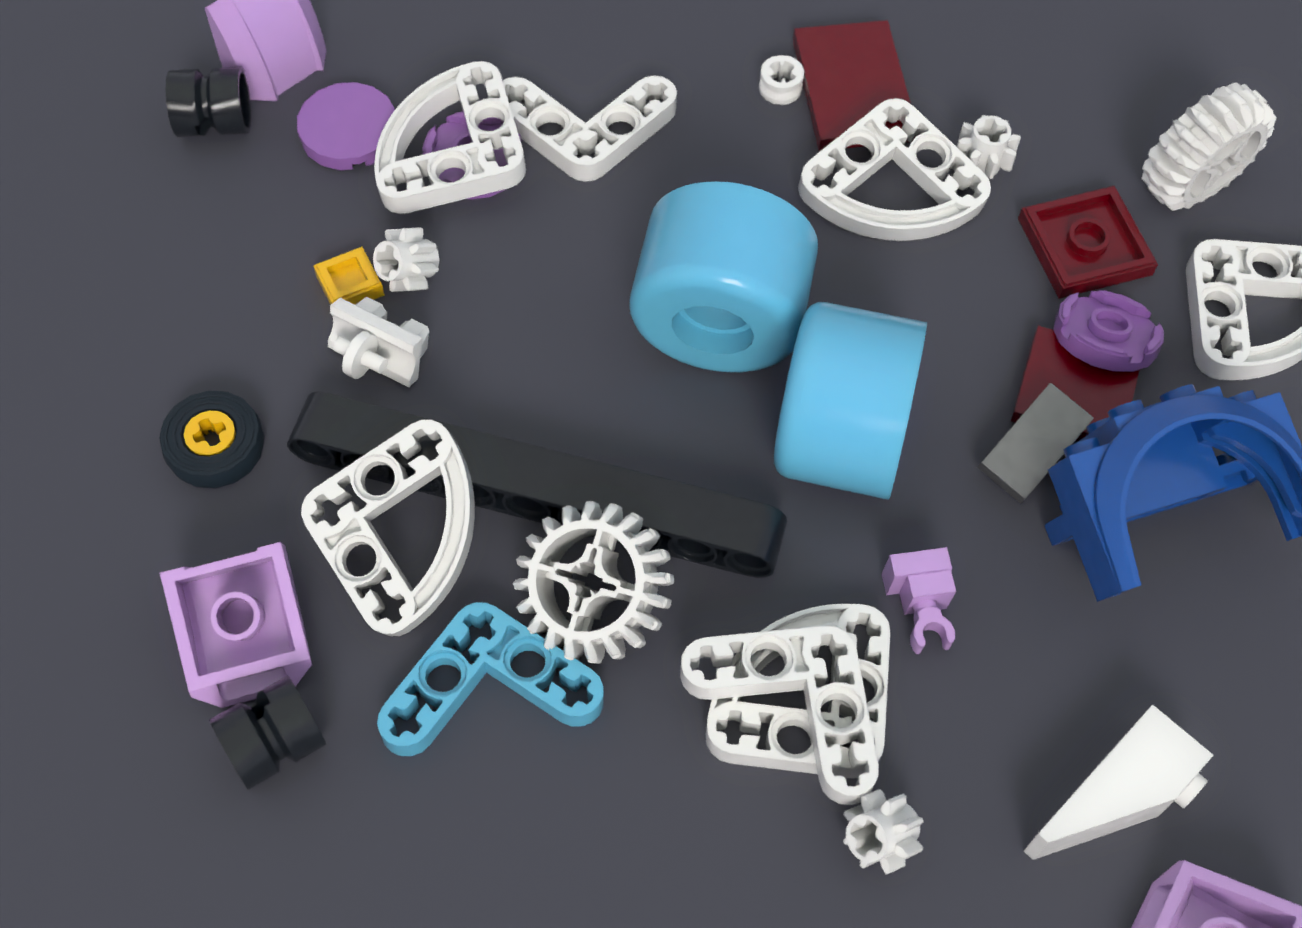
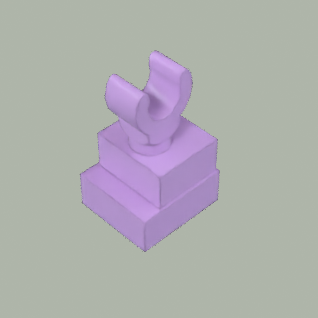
(924, 589)

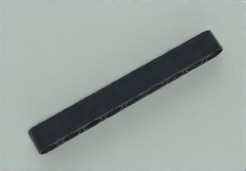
(539, 482)

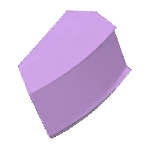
(270, 40)
(237, 625)
(1204, 899)

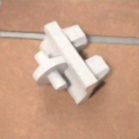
(373, 343)

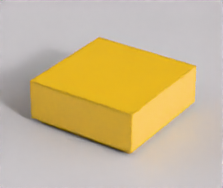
(349, 277)

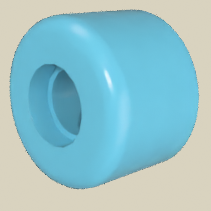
(724, 276)
(848, 398)

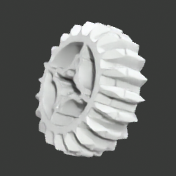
(1208, 146)
(585, 602)

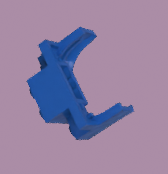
(1165, 459)

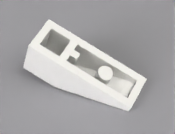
(1131, 785)

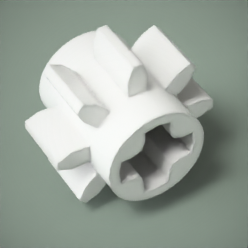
(989, 144)
(406, 259)
(883, 831)

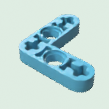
(489, 657)

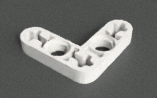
(582, 137)
(800, 673)

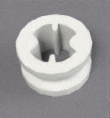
(781, 67)

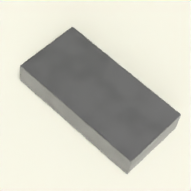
(1035, 442)

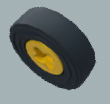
(193, 457)

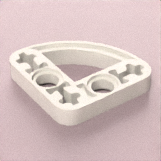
(886, 145)
(475, 158)
(1230, 287)
(357, 529)
(752, 715)

